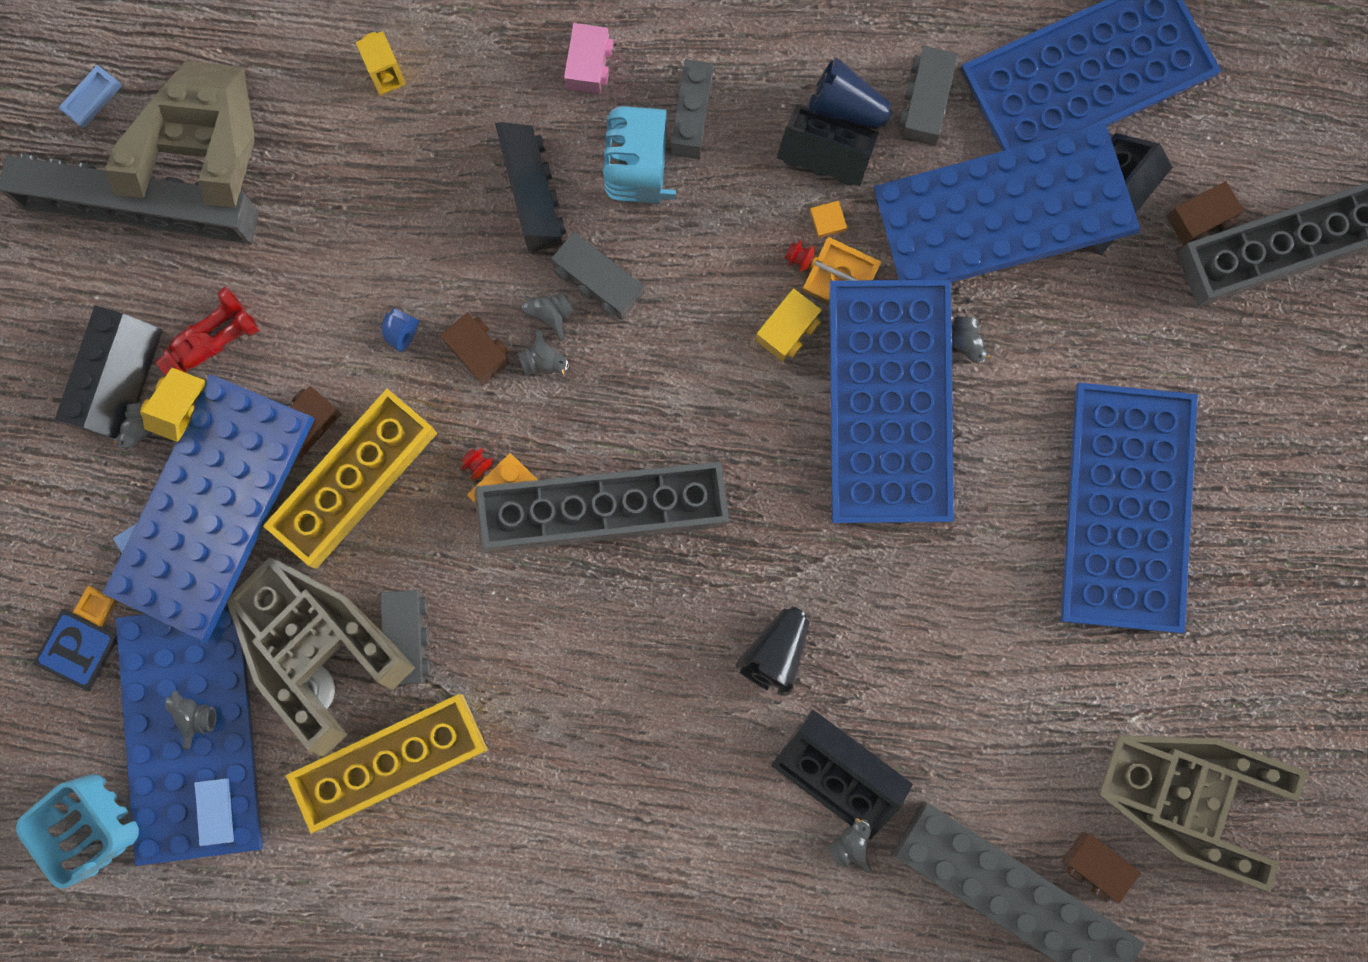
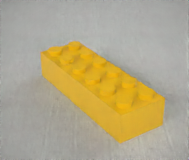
(350, 479)
(386, 763)

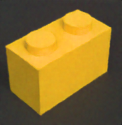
(380, 62)
(788, 326)
(172, 404)

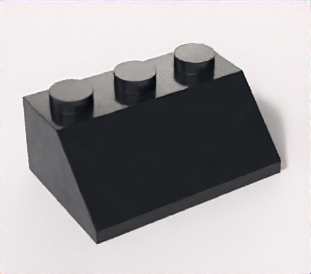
(827, 146)

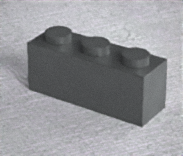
(928, 95)
(692, 109)
(596, 276)
(404, 626)

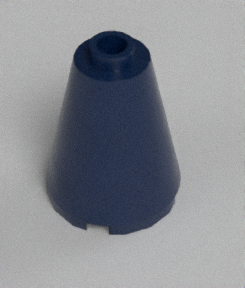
(848, 98)

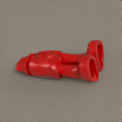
(194, 344)

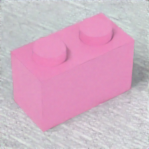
(587, 58)

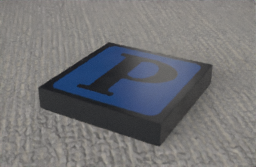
(76, 650)

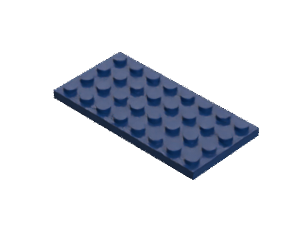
(1089, 70)
(1007, 208)
(891, 401)
(208, 507)
(1129, 508)
(160, 772)

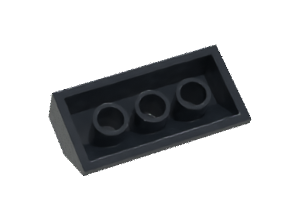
(1143, 169)
(530, 186)
(108, 372)
(841, 773)

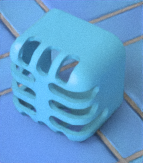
(643, 150)
(96, 810)

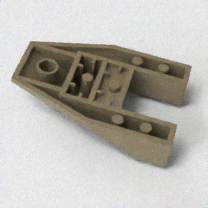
(194, 114)
(290, 631)
(1183, 794)

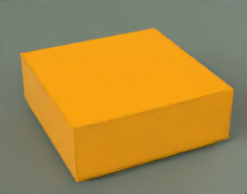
(828, 219)
(94, 606)

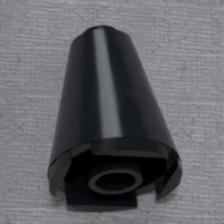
(777, 652)

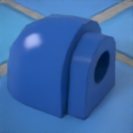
(398, 329)

